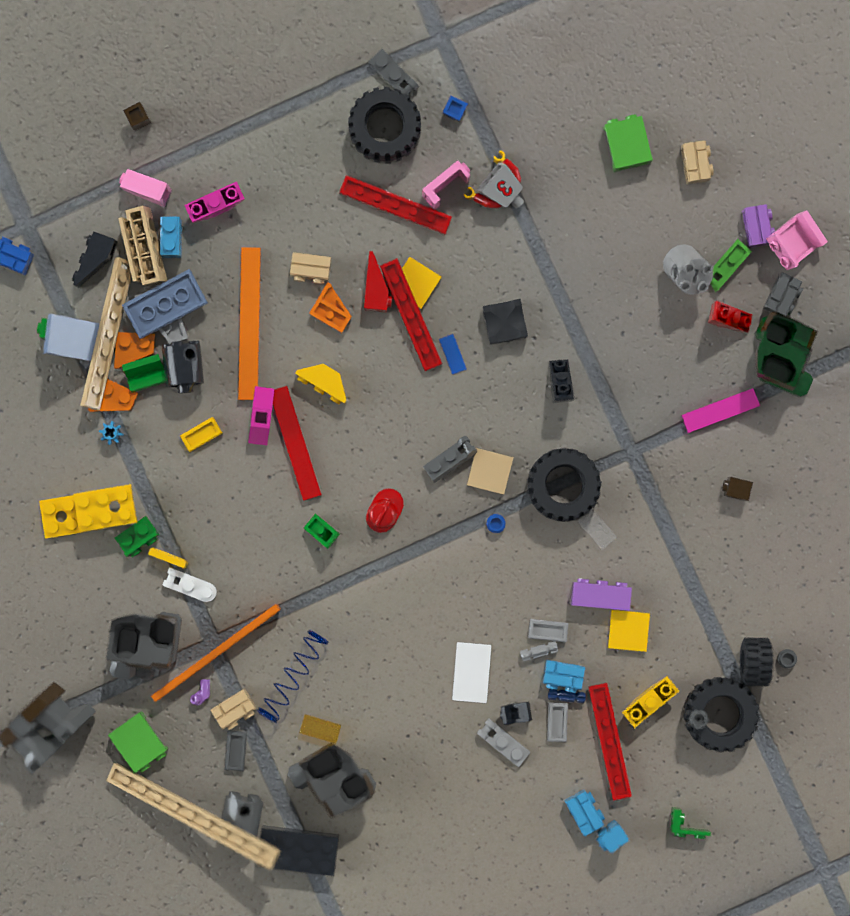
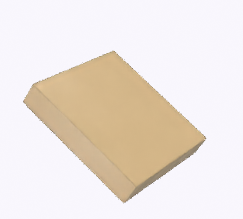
(490, 471)

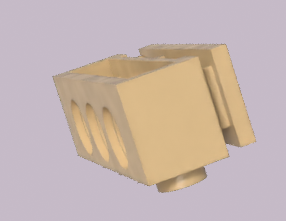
(142, 247)

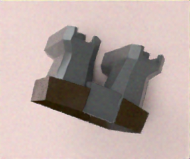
(142, 643)
(52, 714)
(333, 779)

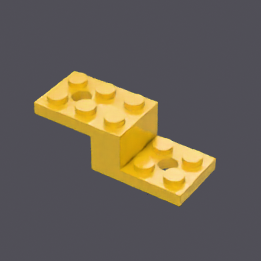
(88, 511)

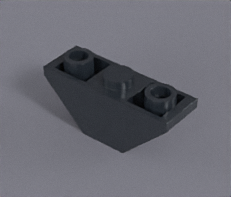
(561, 381)

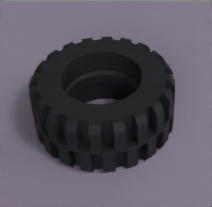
(379, 100)
(590, 484)
(747, 719)

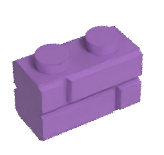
(757, 225)

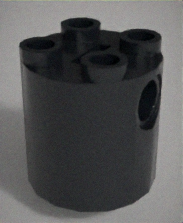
(183, 365)

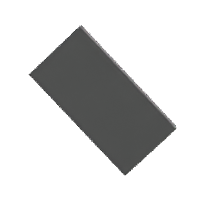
(235, 750)

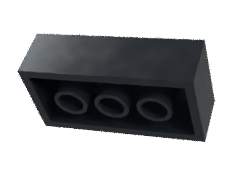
(302, 850)

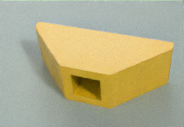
(325, 381)
(650, 701)

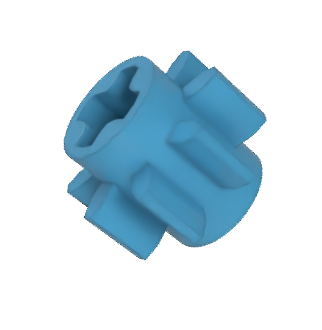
(116, 433)

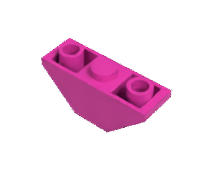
(215, 203)
(261, 415)

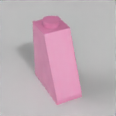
(145, 187)

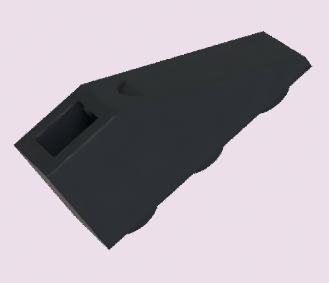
(97, 254)

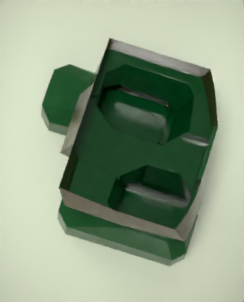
(784, 353)

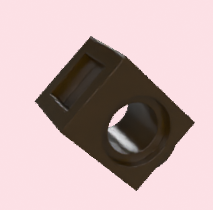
(737, 488)

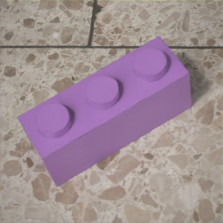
(601, 595)

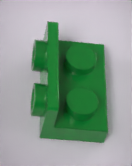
(137, 536)

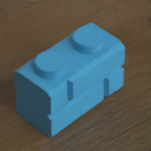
(171, 237)
(563, 675)
(584, 812)
(611, 837)

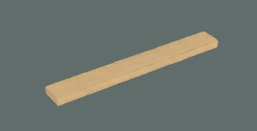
(107, 335)

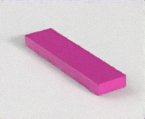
(720, 410)

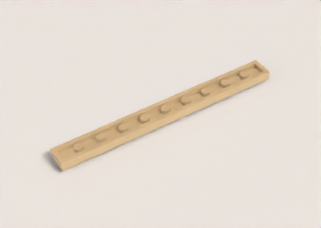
(193, 816)

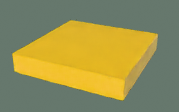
(421, 280)
(628, 630)

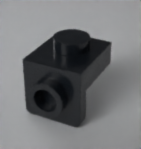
(516, 713)

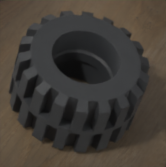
(756, 662)

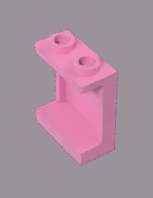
(455, 170)
(796, 239)

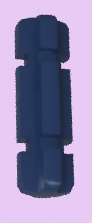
(563, 695)

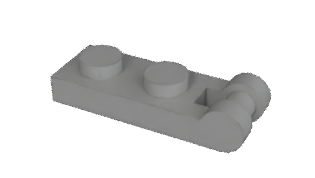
(504, 743)

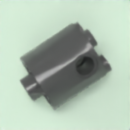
(249, 818)

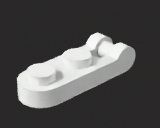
(190, 585)

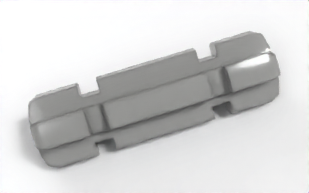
(539, 651)

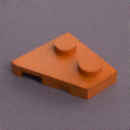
(331, 309)
(132, 348)
(117, 398)

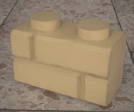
(696, 162)
(310, 267)
(233, 709)

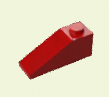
(376, 292)

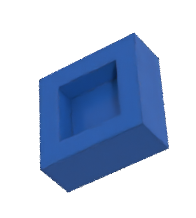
(455, 108)

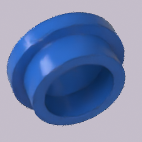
(495, 523)

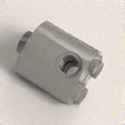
(688, 269)

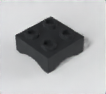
(505, 321)

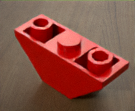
(729, 317)

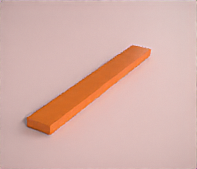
(249, 322)
(216, 652)

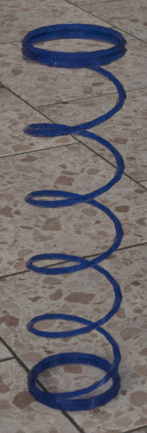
(266, 714)

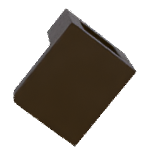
(137, 116)

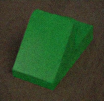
(321, 531)

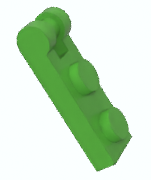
(729, 263)

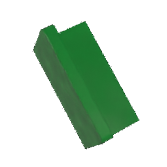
(144, 373)

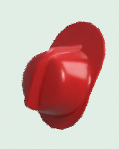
(384, 510)

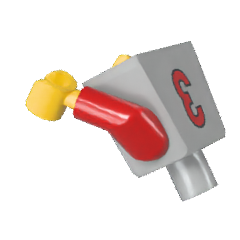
(500, 186)

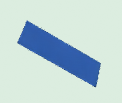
(452, 354)

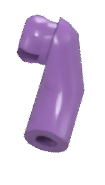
(203, 694)

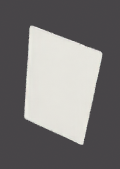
(471, 672)

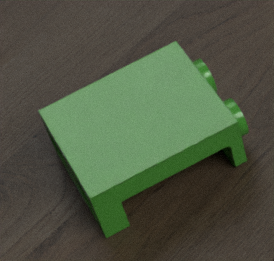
(628, 143)
(138, 743)

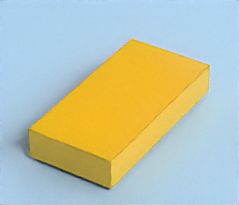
(201, 434)
(168, 557)

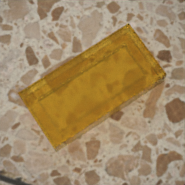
(320, 728)

